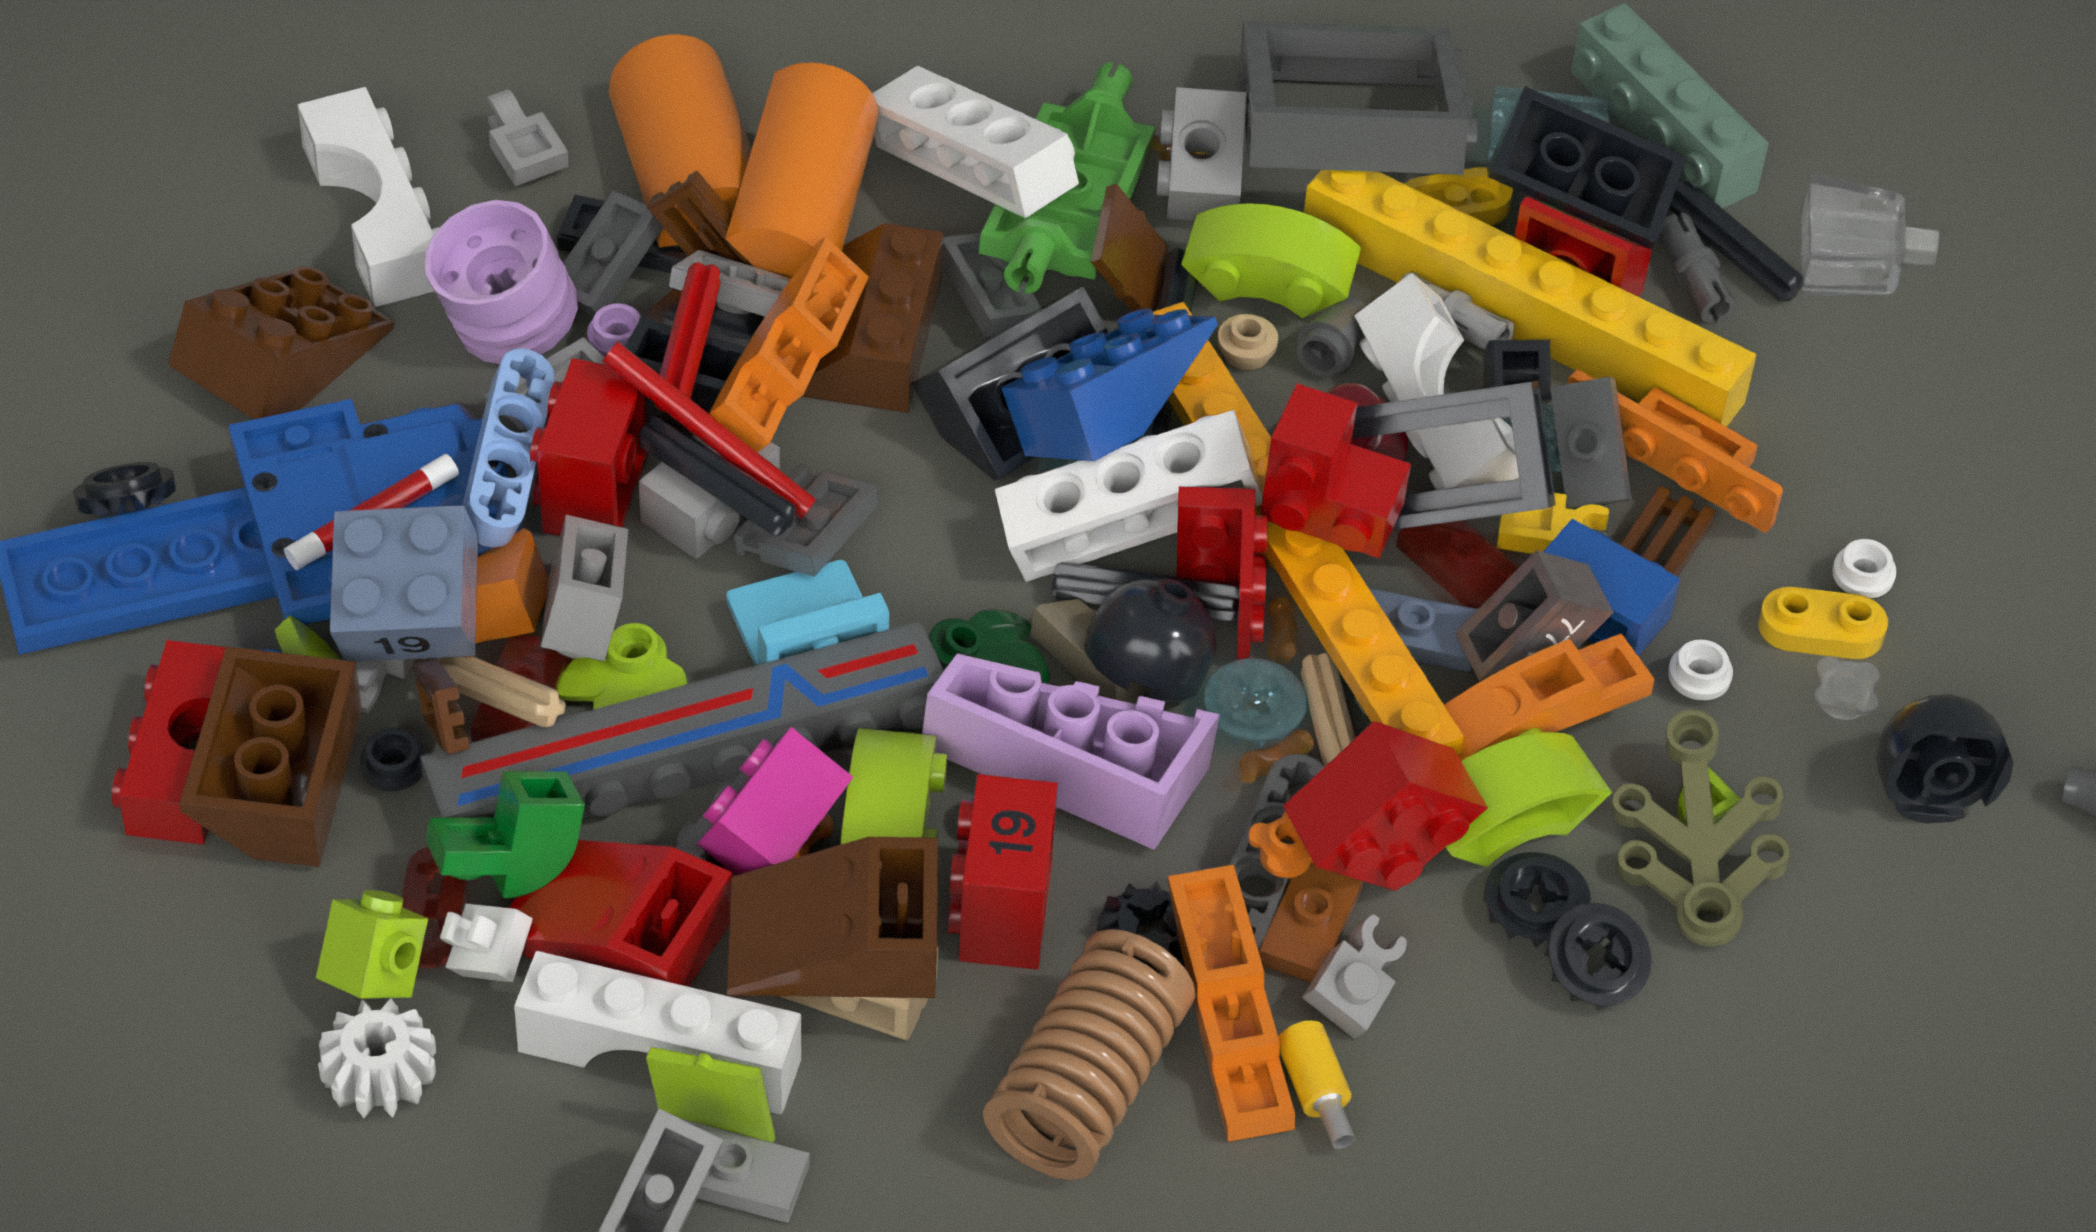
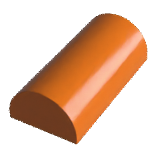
(679, 119)
(803, 166)

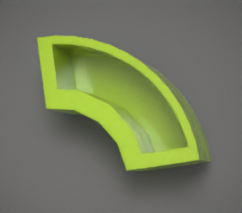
(1271, 256)
(892, 785)
(1531, 790)

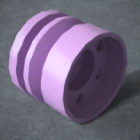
(501, 280)

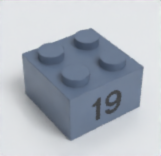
(404, 583)

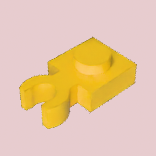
(1538, 528)

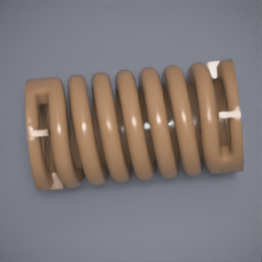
(1089, 1054)

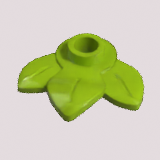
(621, 674)

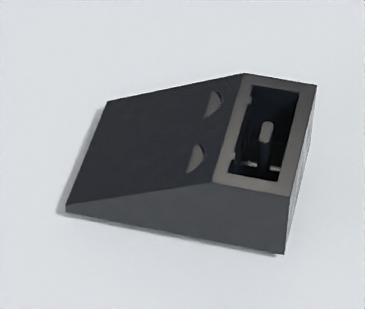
(723, 347)

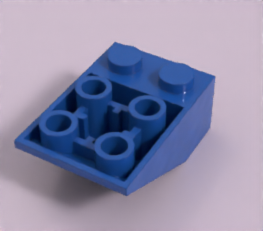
(1105, 386)

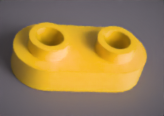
(1469, 193)
(1822, 622)

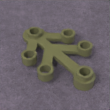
(1700, 840)

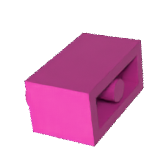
(775, 807)

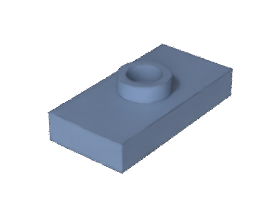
(1427, 628)

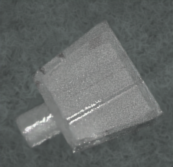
(1857, 239)

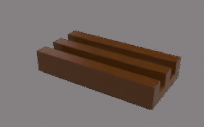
(705, 212)
(1678, 513)
(438, 705)

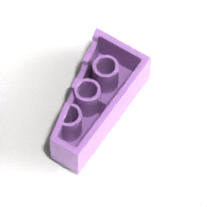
(1111, 757)

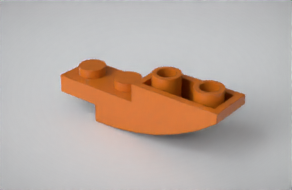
(1550, 692)

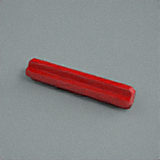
(691, 327)

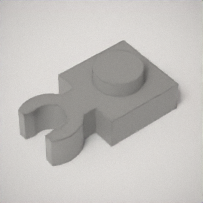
(1351, 979)

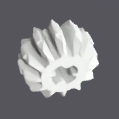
(377, 1058)

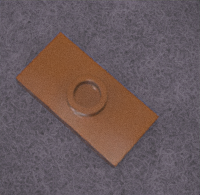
(1309, 922)

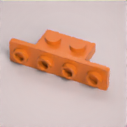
(1697, 454)

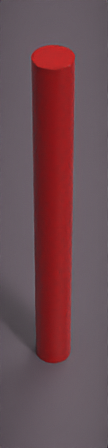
(705, 426)

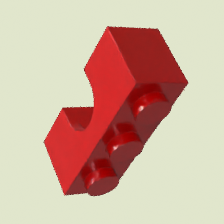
(159, 764)

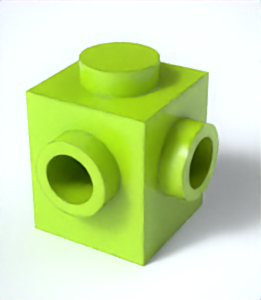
(372, 946)

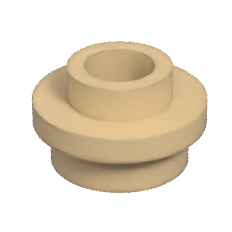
(1247, 341)

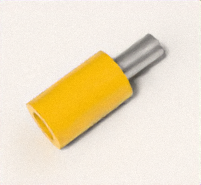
(1317, 1078)

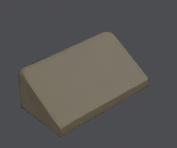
(1063, 632)

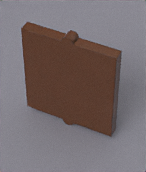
(1129, 251)

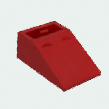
(631, 910)

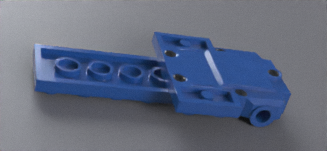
(231, 543)

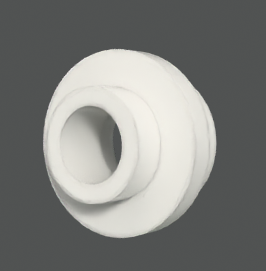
(1864, 568)
(1702, 658)

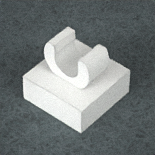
(486, 941)

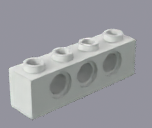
(974, 141)
(1123, 496)

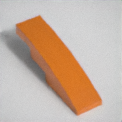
(789, 344)
(1231, 1003)

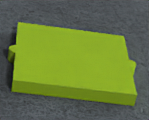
(711, 1092)

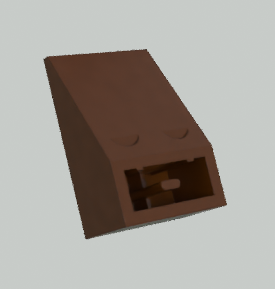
(274, 340)
(838, 923)

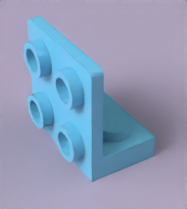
(804, 612)

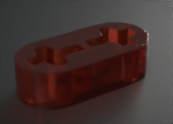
(418, 899)

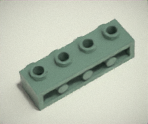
(1669, 104)

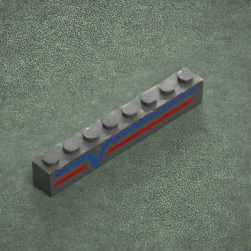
(700, 729)

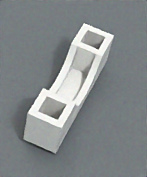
(353, 149)
(1413, 343)
(585, 1009)

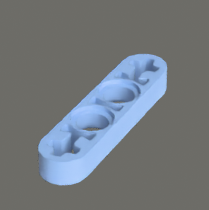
(511, 447)

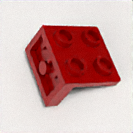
(1218, 545)

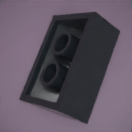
(1586, 167)
(967, 394)

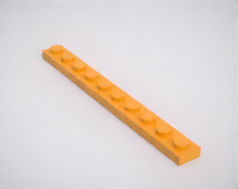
(1325, 580)

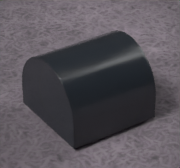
(1518, 362)

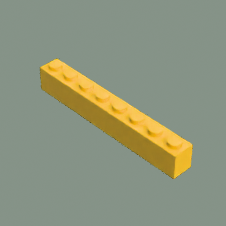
(1584, 317)

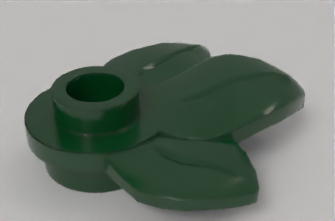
(989, 636)

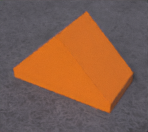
(510, 589)

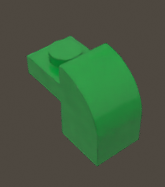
(524, 842)

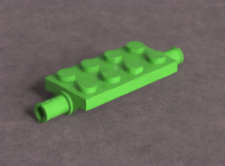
(1064, 231)

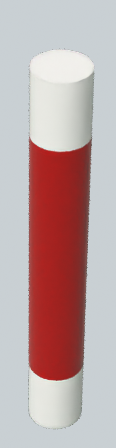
(395, 496)

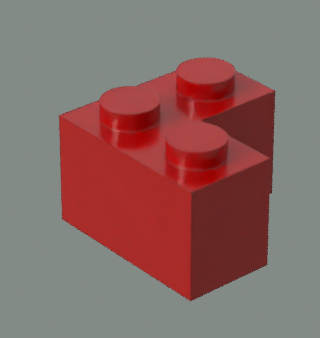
(1326, 483)

